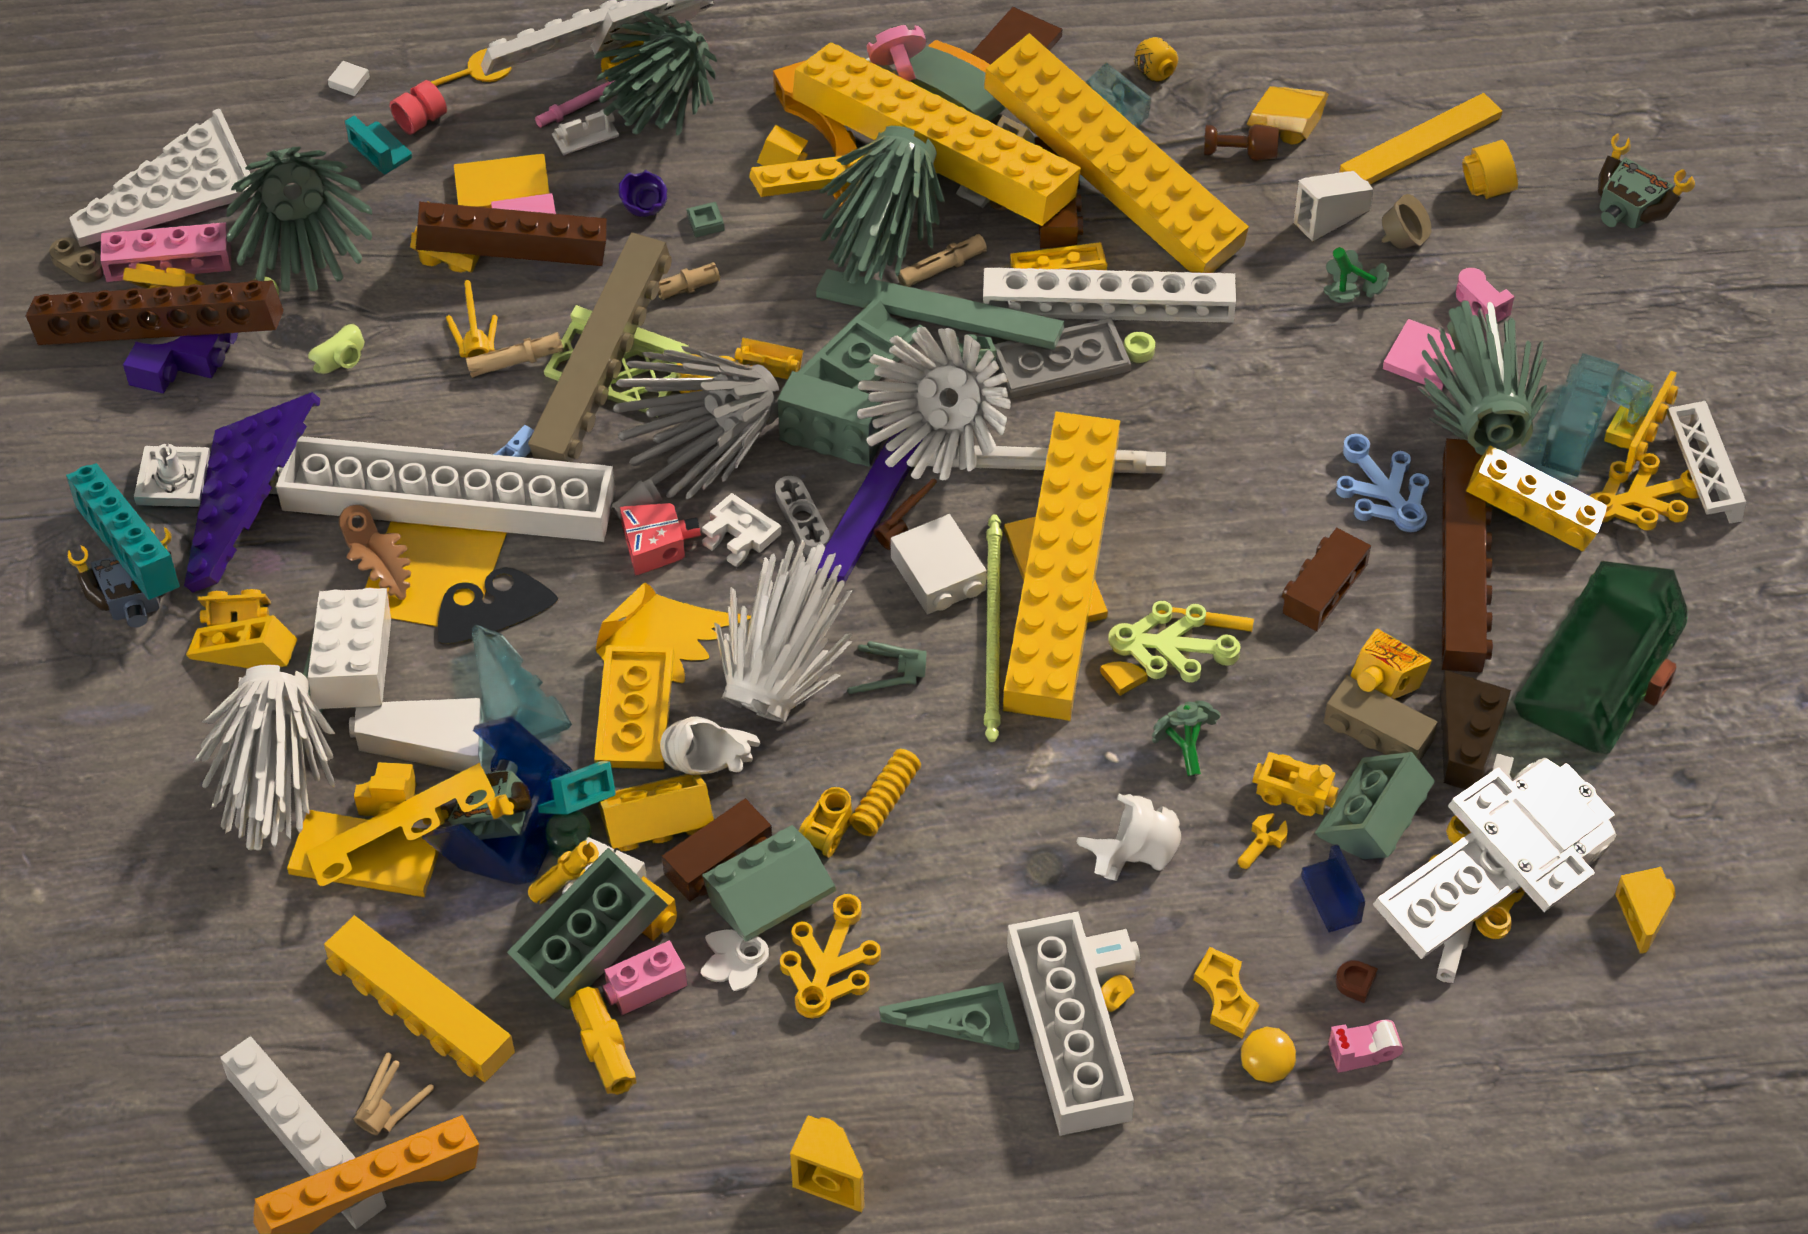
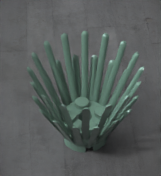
(298, 214)

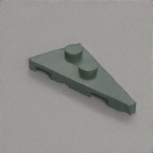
(968, 1014)

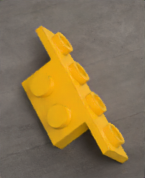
(1645, 428)

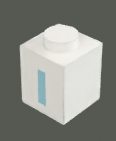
(1113, 954)

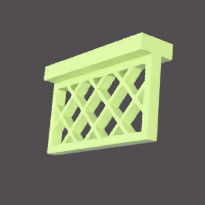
(643, 342)

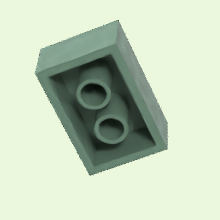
(826, 418)

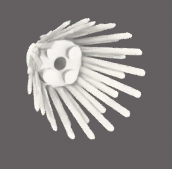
(925, 405)

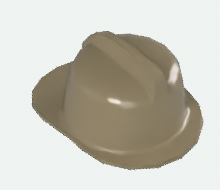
(1406, 223)

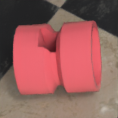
(414, 109)

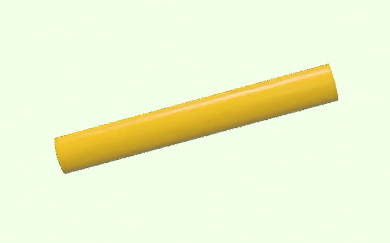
(1220, 620)

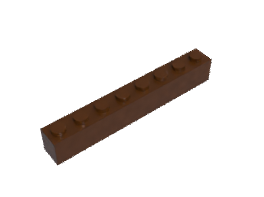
(1464, 563)

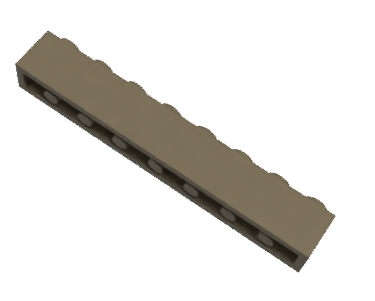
(600, 349)

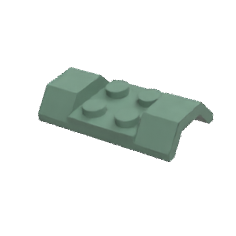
(848, 354)

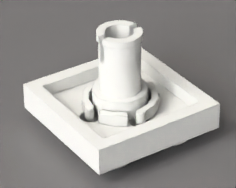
(170, 469)

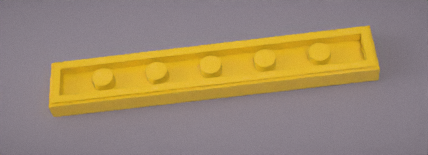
(1424, 139)

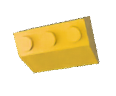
(656, 811)

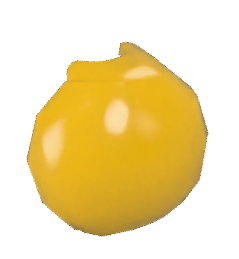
(1268, 1054)

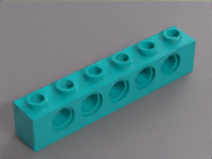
(123, 531)

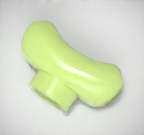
(338, 351)

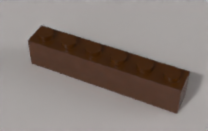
(511, 233)

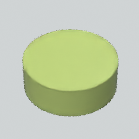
(1139, 347)

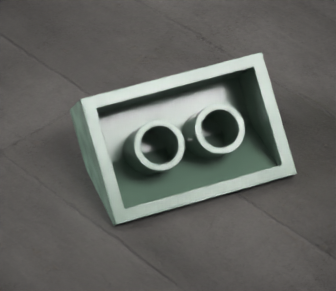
(1376, 805)
(768, 883)

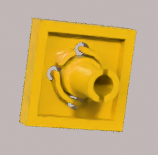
(149, 277)

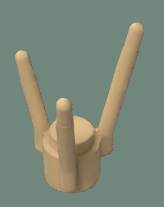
(374, 1111)

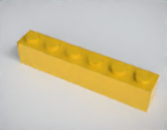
(418, 999)

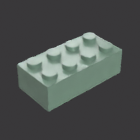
(587, 928)

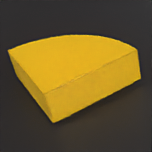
(1123, 676)

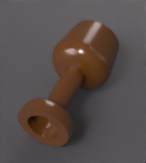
(1260, 142)

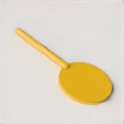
(475, 71)

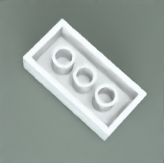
(350, 648)

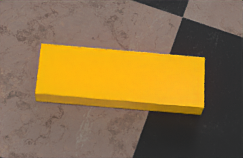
(1070, 258)

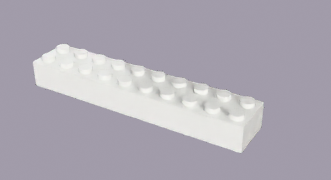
(449, 488)

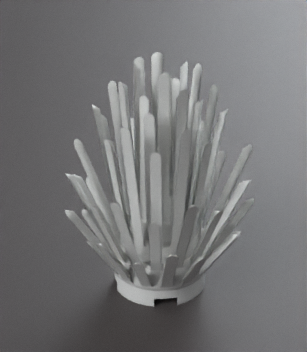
(776, 657)
(264, 752)

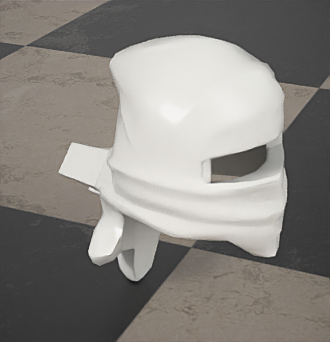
(703, 747)
(1141, 837)

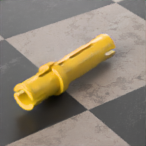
(568, 867)

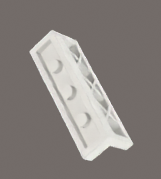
(1713, 455)

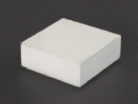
(348, 78)

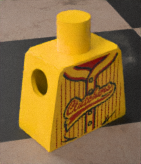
(1389, 666)

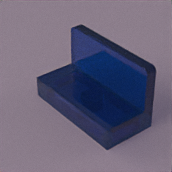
(1334, 891)

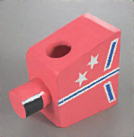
(655, 535)

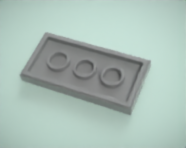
(1080, 356)

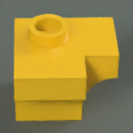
(387, 788)

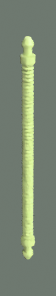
(992, 718)

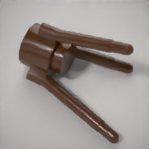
(894, 524)

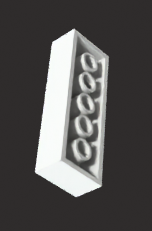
(1069, 1023)

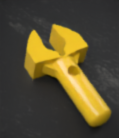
(1259, 827)

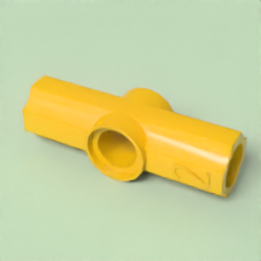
(602, 1040)

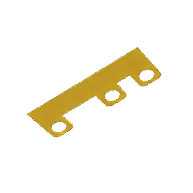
(403, 815)

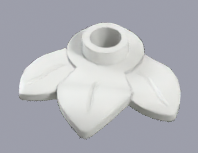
(730, 959)

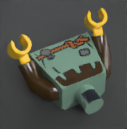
(1634, 193)
(500, 815)

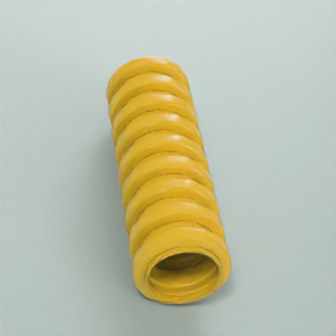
(885, 792)

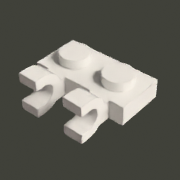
(745, 523)

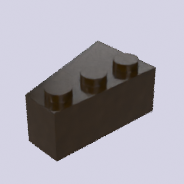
(1470, 726)

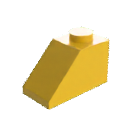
(1645, 903)

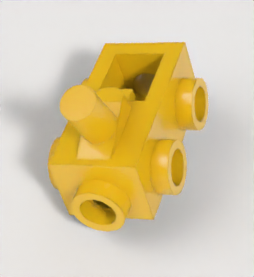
(1296, 784)

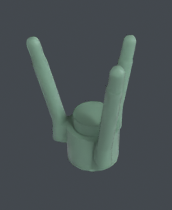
(910, 662)

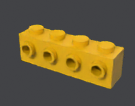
(1536, 498)

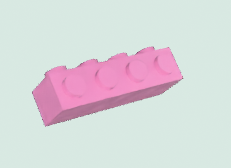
(187, 248)

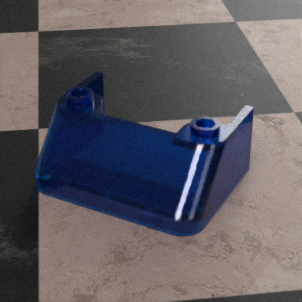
(511, 857)

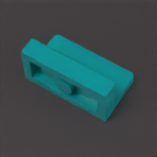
(377, 144)
(580, 789)

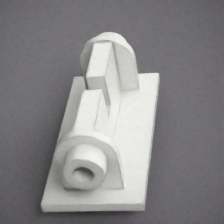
(579, 135)

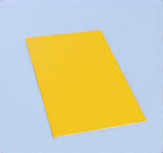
(437, 561)

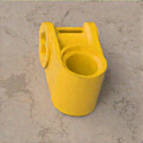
(827, 827)

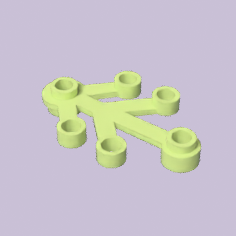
(1170, 643)

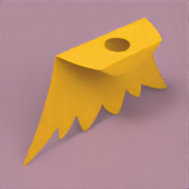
(662, 623)

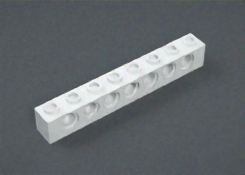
(1113, 294)

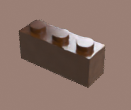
(1325, 578)
(713, 845)

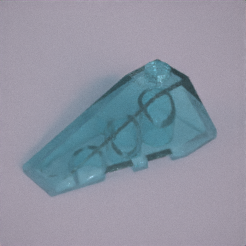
(512, 689)

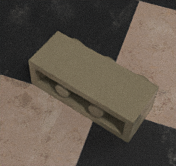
(1379, 720)

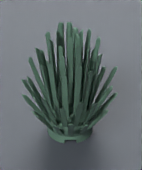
(664, 70)
(882, 202)
(1486, 381)

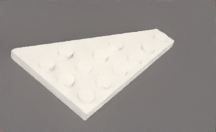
(184, 180)

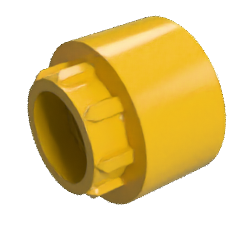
(1490, 170)

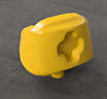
(1116, 991)

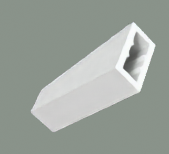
(422, 731)

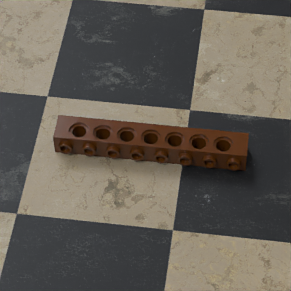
(155, 312)

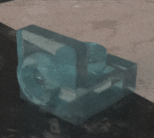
(1632, 394)

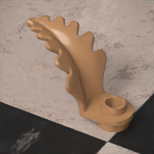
(376, 551)

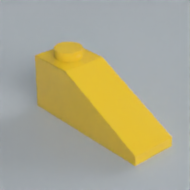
(244, 643)

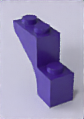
(157, 364)

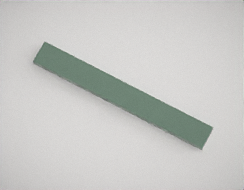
(943, 310)

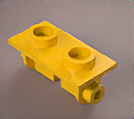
(775, 358)
(221, 606)

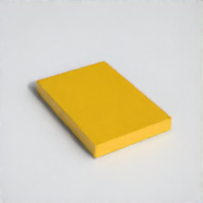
(500, 180)

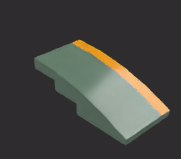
(956, 78)

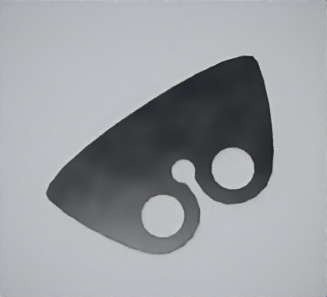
(509, 607)

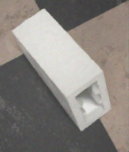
(1330, 202)

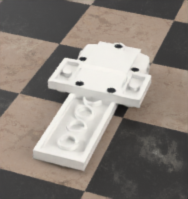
(584, 26)
(1523, 834)

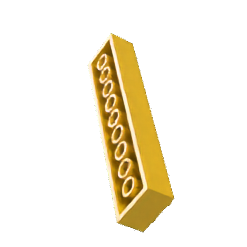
(966, 145)
(1115, 157)
(1061, 567)

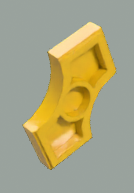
(1231, 1005)

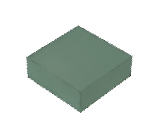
(705, 219)

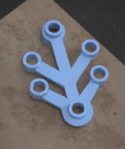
(1356, 451)

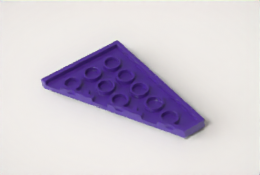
(237, 483)

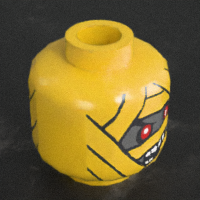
(1156, 59)

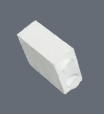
(938, 564)

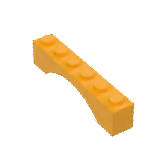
(835, 132)
(422, 1157)

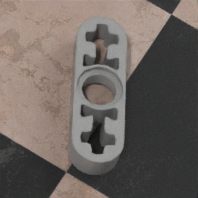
(803, 503)

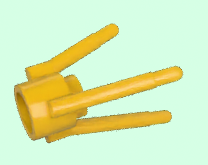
(475, 340)

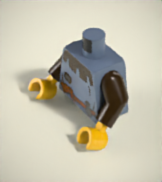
(113, 590)

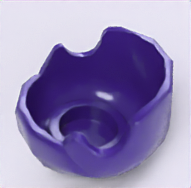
(643, 193)

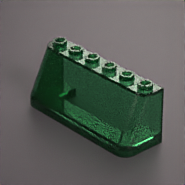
(1605, 655)

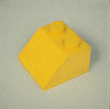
(827, 1164)

